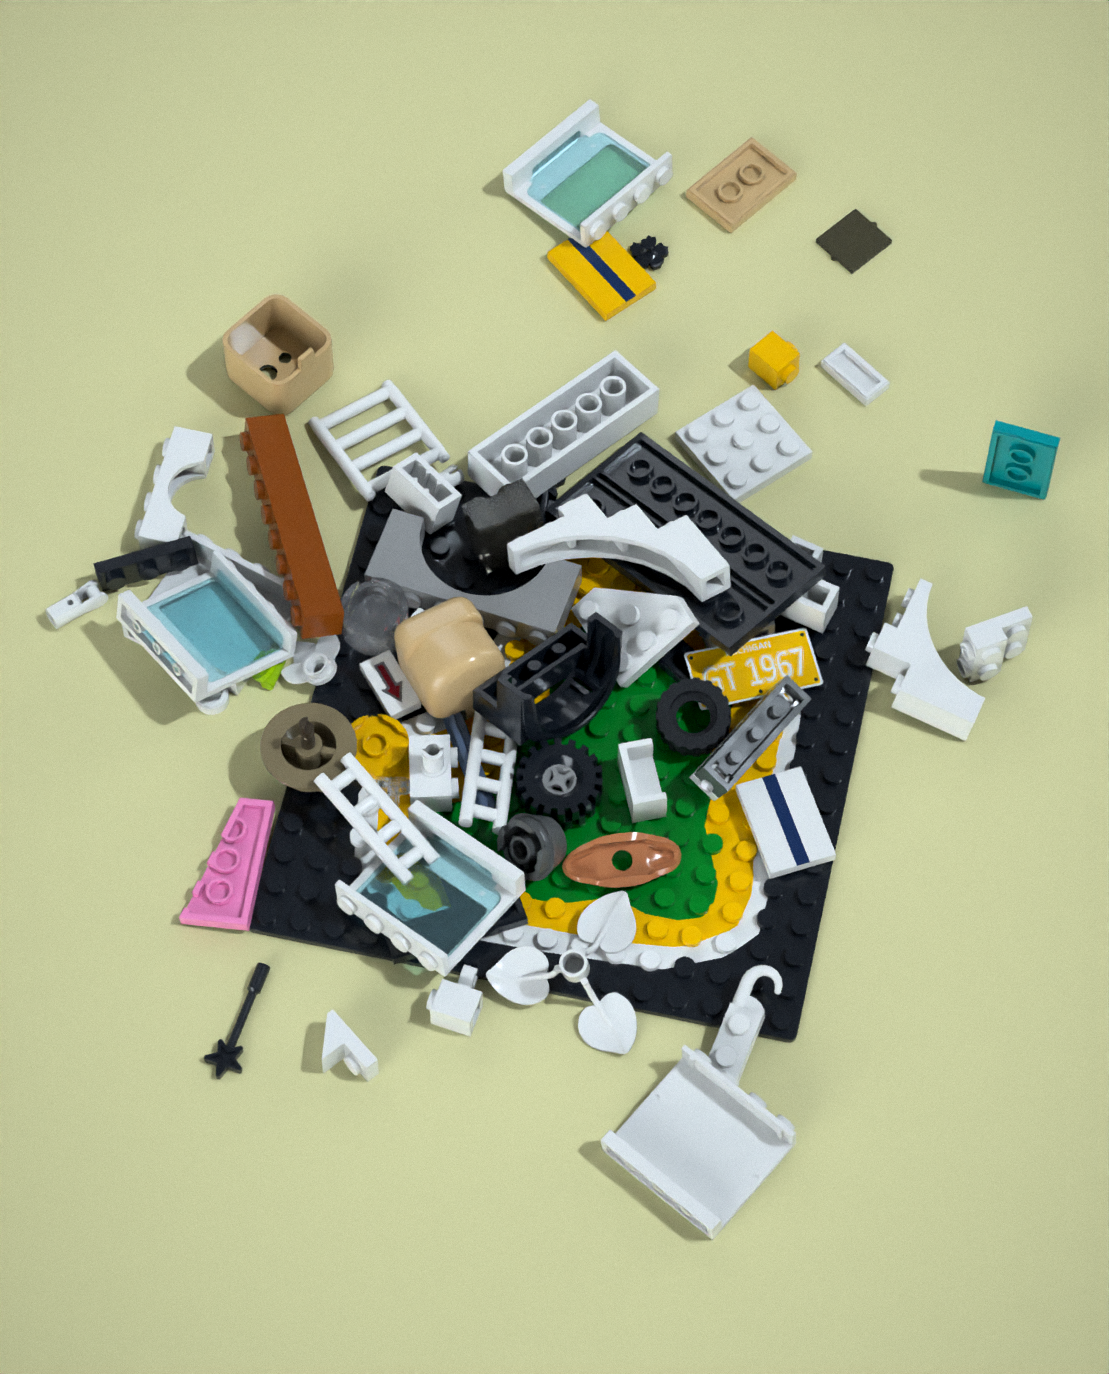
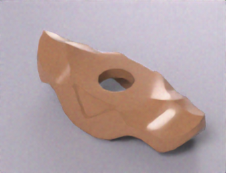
(650, 856)

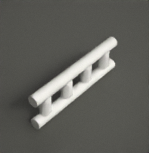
(474, 782)
(378, 839)

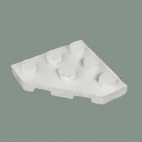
(648, 622)

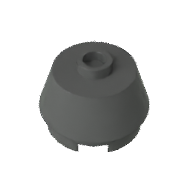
(533, 844)

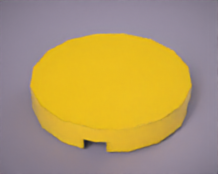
(381, 745)

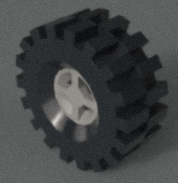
(562, 768)

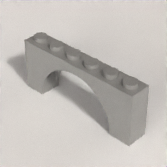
(528, 612)

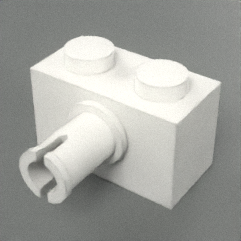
(425, 491)
(431, 771)

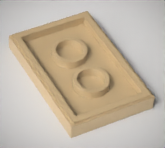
(741, 185)

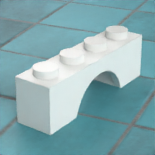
(185, 459)

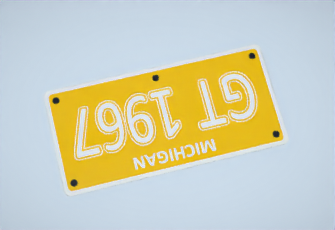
(757, 665)

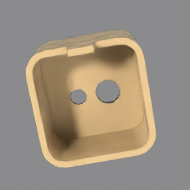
(264, 335)

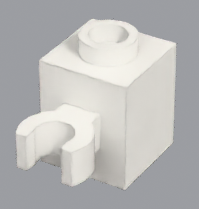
(456, 1004)

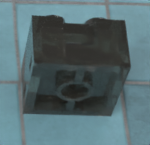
(499, 521)

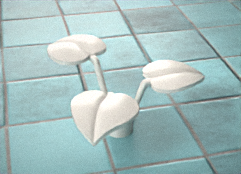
(523, 974)

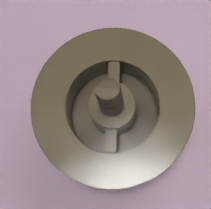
(305, 743)

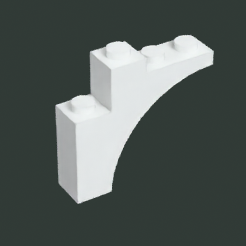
(923, 681)

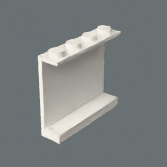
(701, 1142)

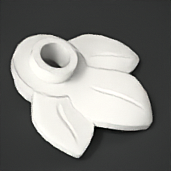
(313, 662)

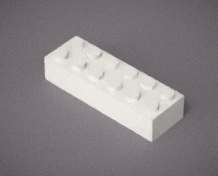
(566, 428)

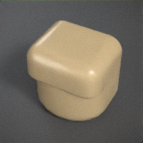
(447, 656)

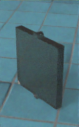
(853, 241)

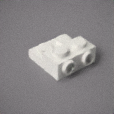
(992, 640)

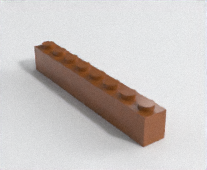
(292, 527)

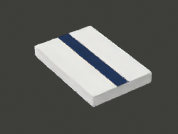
(785, 822)

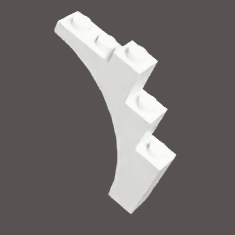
(630, 536)

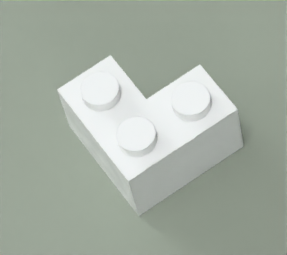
(817, 604)

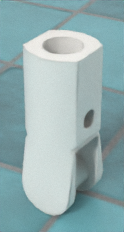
(72, 606)

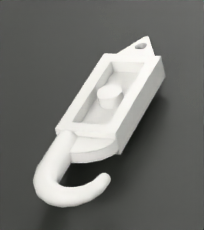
(741, 1023)

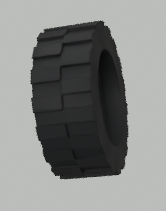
(698, 691)

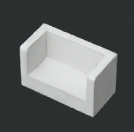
(641, 780)

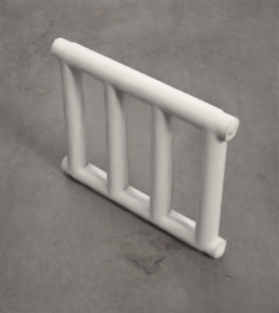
(353, 467)

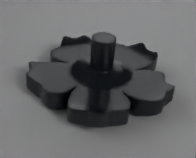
(649, 253)

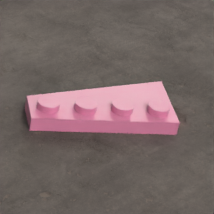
(234, 870)

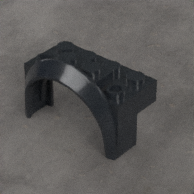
(568, 654)

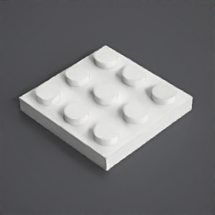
(743, 444)

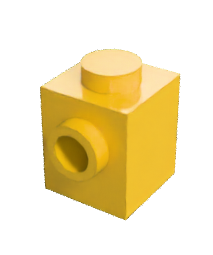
(774, 360)

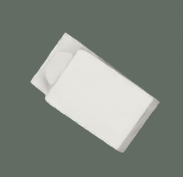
(343, 1043)

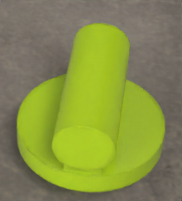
(269, 676)

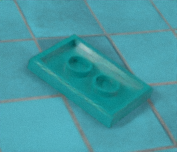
(1020, 459)

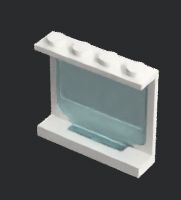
(585, 176)
(209, 629)
(445, 903)

